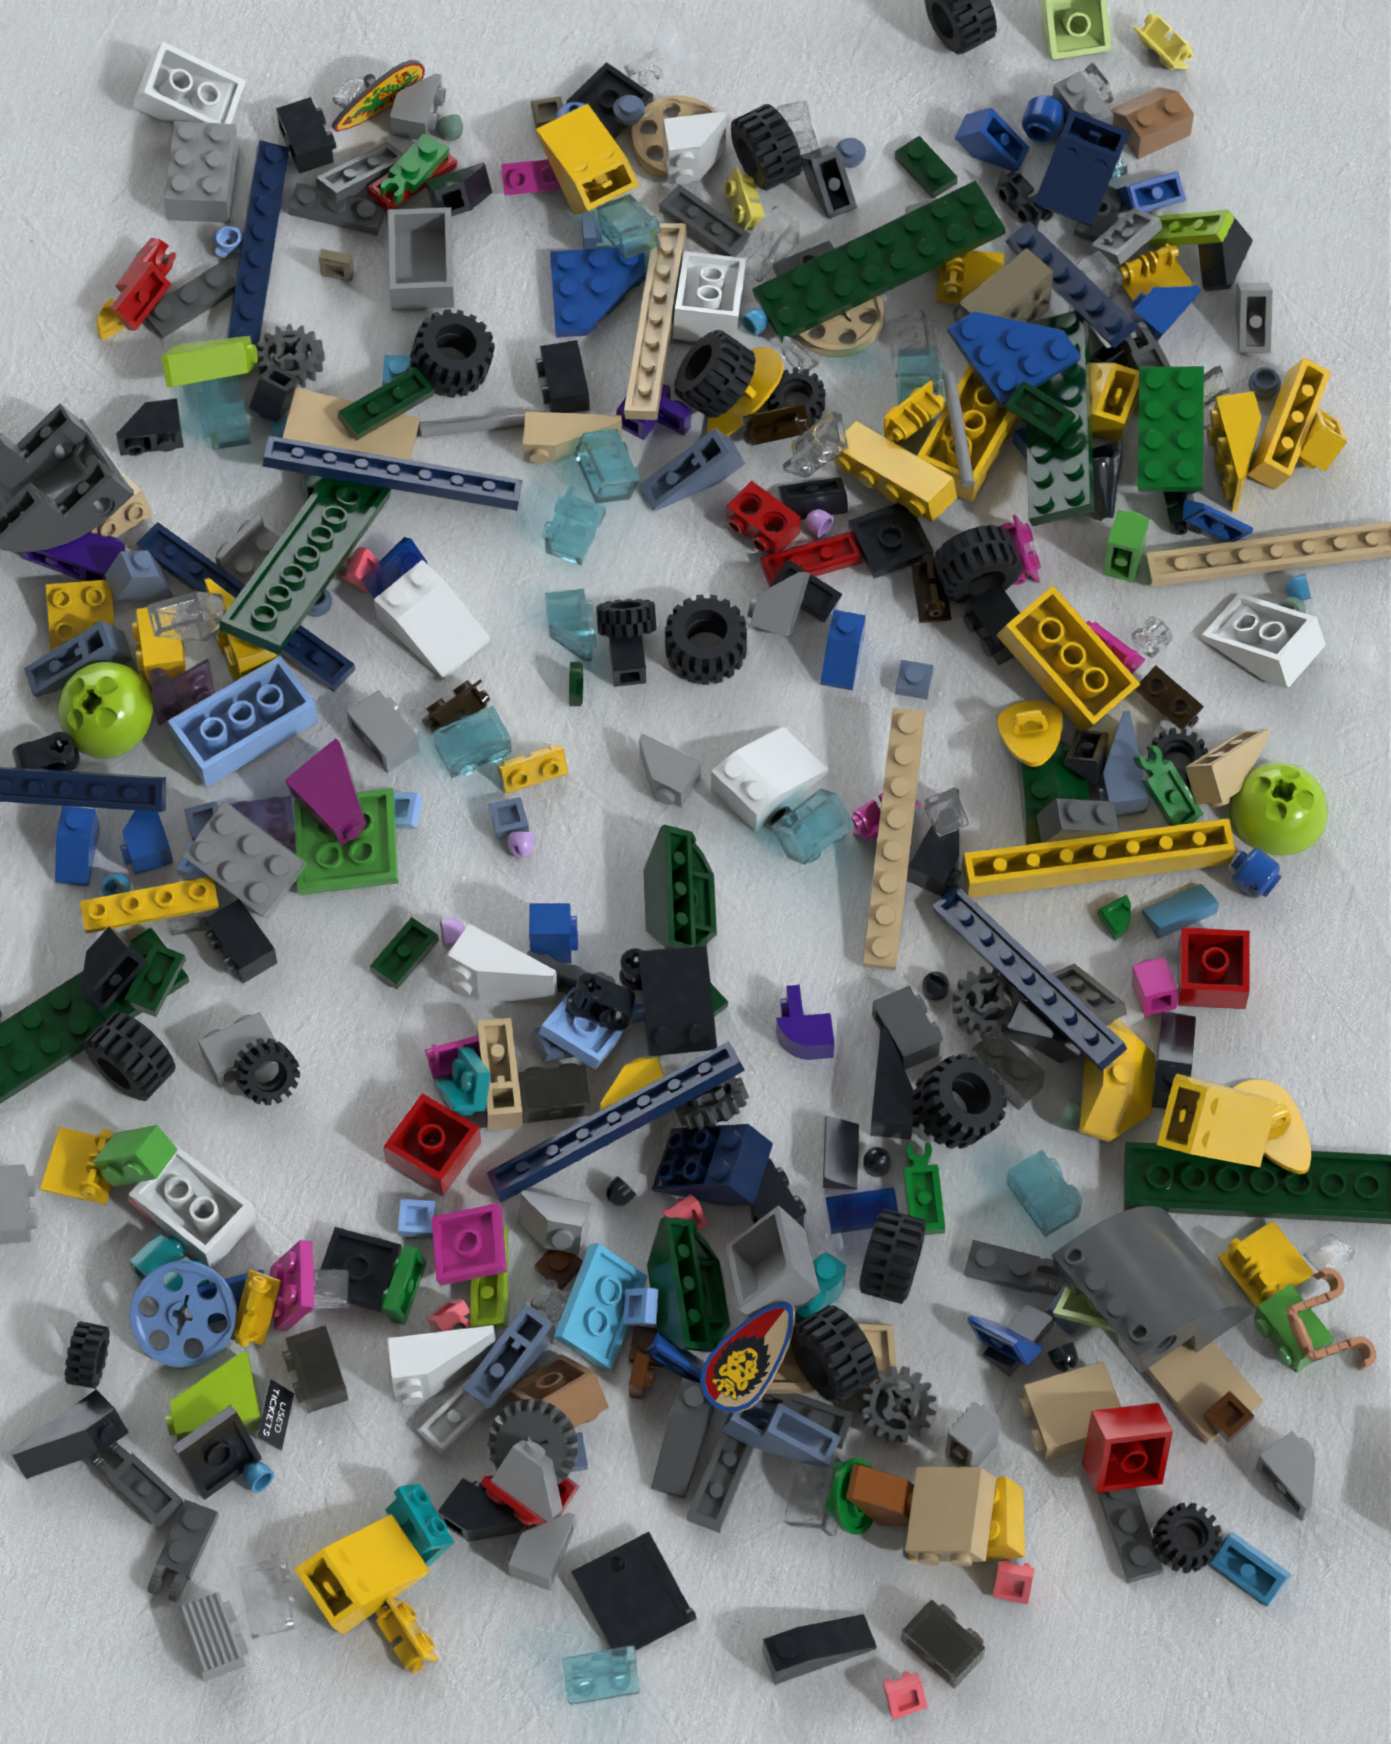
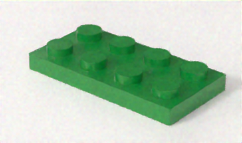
(1170, 429)

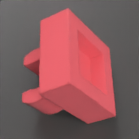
(358, 567)
(688, 1209)
(449, 1315)
(1013, 1582)
(904, 1695)

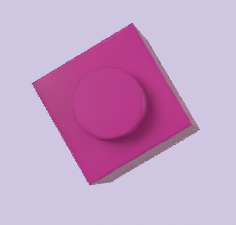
(1154, 986)

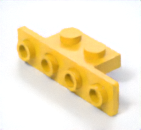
(149, 904)

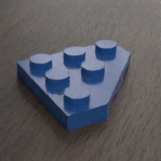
(590, 286)
(1011, 351)

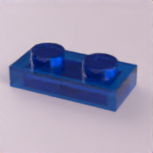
(392, 566)
(858, 1209)

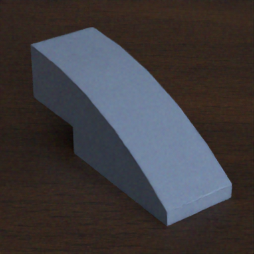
(783, 1434)

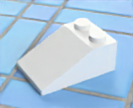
(186, 89)
(708, 295)
(430, 620)
(1266, 638)
(766, 776)
(497, 971)
(196, 1208)
(434, 1361)

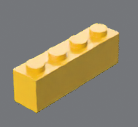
(1289, 423)
(896, 473)

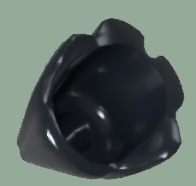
(1106, 471)

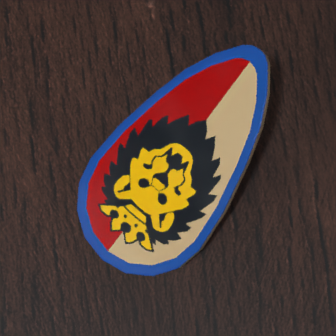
(748, 1359)

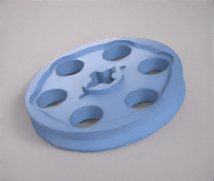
(167, 1321)

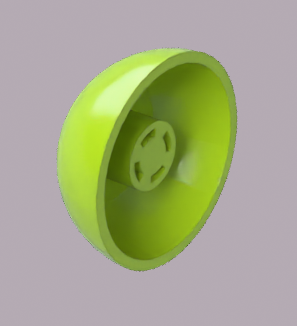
(118, 715)
(1281, 822)

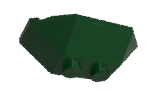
(1043, 785)
(679, 891)
(689, 1286)

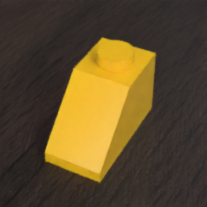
(1323, 441)
(632, 1078)

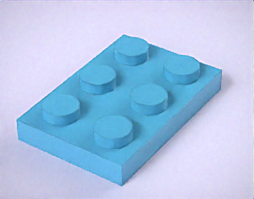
(595, 1307)

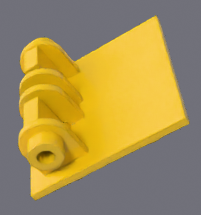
(1153, 270)
(966, 274)
(912, 414)
(76, 608)
(72, 1169)
(1265, 1263)

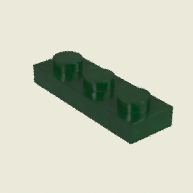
(385, 403)

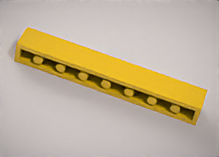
(1098, 858)

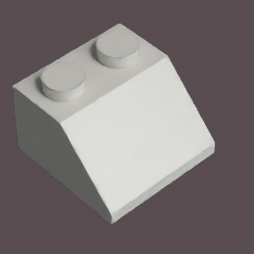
(692, 145)

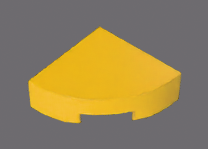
(107, 322)

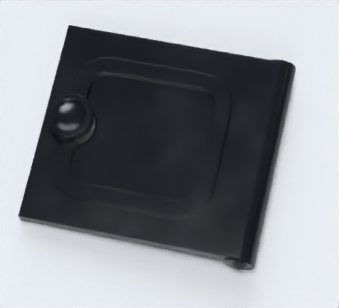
(633, 1599)

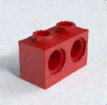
(768, 515)

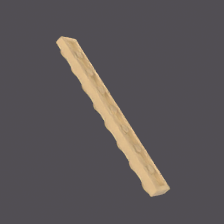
(655, 324)
(1269, 554)
(894, 839)

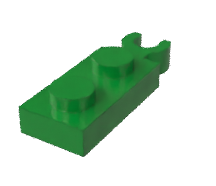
(414, 167)
(1168, 789)
(924, 1190)

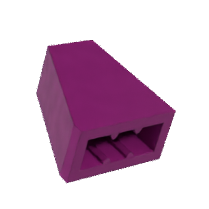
(329, 793)

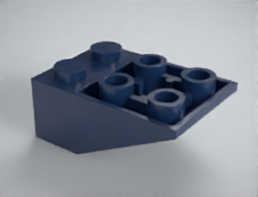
(1081, 168)
(714, 1164)

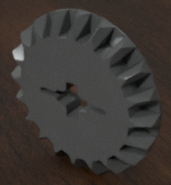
(540, 1422)

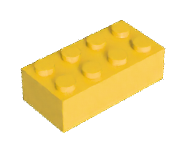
(985, 429)
(1068, 659)

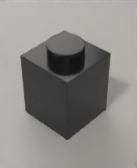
(273, 393)
(627, 660)

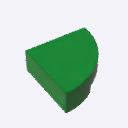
(1116, 916)

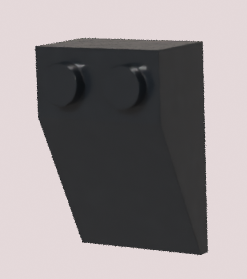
(677, 1000)

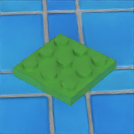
(358, 863)

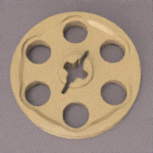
(654, 116)
(847, 323)

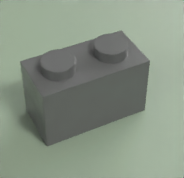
(1076, 819)
(908, 1026)

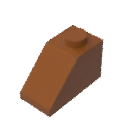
(881, 1495)

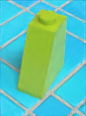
(208, 360)
(225, 1386)

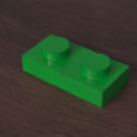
(405, 1282)

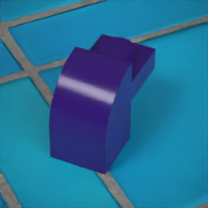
(670, 414)
(803, 1035)

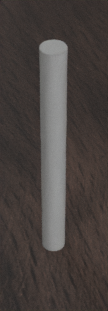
(472, 425)
(958, 429)

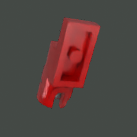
(143, 283)

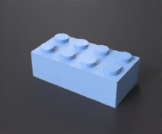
(243, 721)

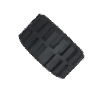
(962, 22)
(766, 147)
(456, 332)
(714, 374)
(977, 562)
(706, 662)
(129, 1056)
(977, 1089)
(892, 1256)
(833, 1354)

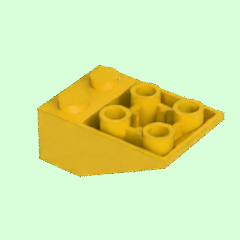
(585, 159)
(1113, 399)
(1234, 437)
(241, 655)
(1216, 1121)
(1007, 1523)
(361, 1572)

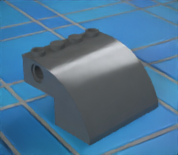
(56, 484)
(1150, 1284)

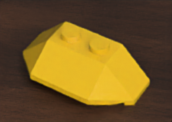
(1119, 1093)

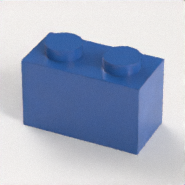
(553, 930)

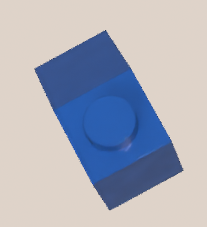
(991, 140)
(1162, 307)
(843, 649)
(145, 842)
(76, 845)

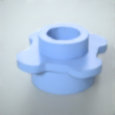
(226, 234)

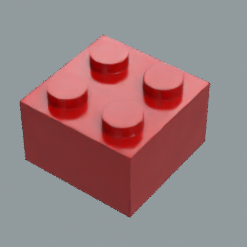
(1213, 968)
(432, 1144)
(1127, 1447)

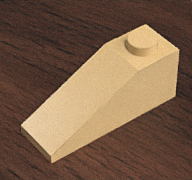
(556, 435)
(1226, 767)
(499, 1056)

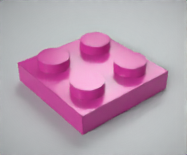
(469, 1244)
(297, 1285)

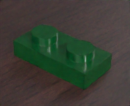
(926, 167)
(1040, 411)
(404, 953)
(155, 980)

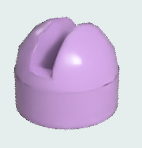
(819, 522)
(521, 843)
(451, 930)

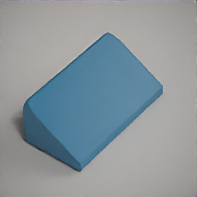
(1180, 910)
(1249, 1568)

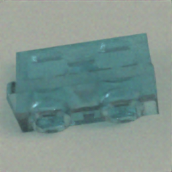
(572, 527)
(601, 1675)

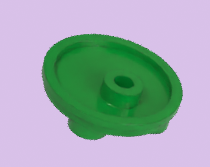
(845, 1513)

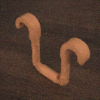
(1302, 1337)

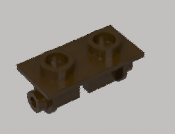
(776, 424)
(929, 593)
(466, 698)
(1169, 698)

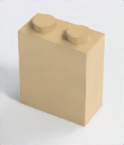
(1063, 1407)
(950, 1515)

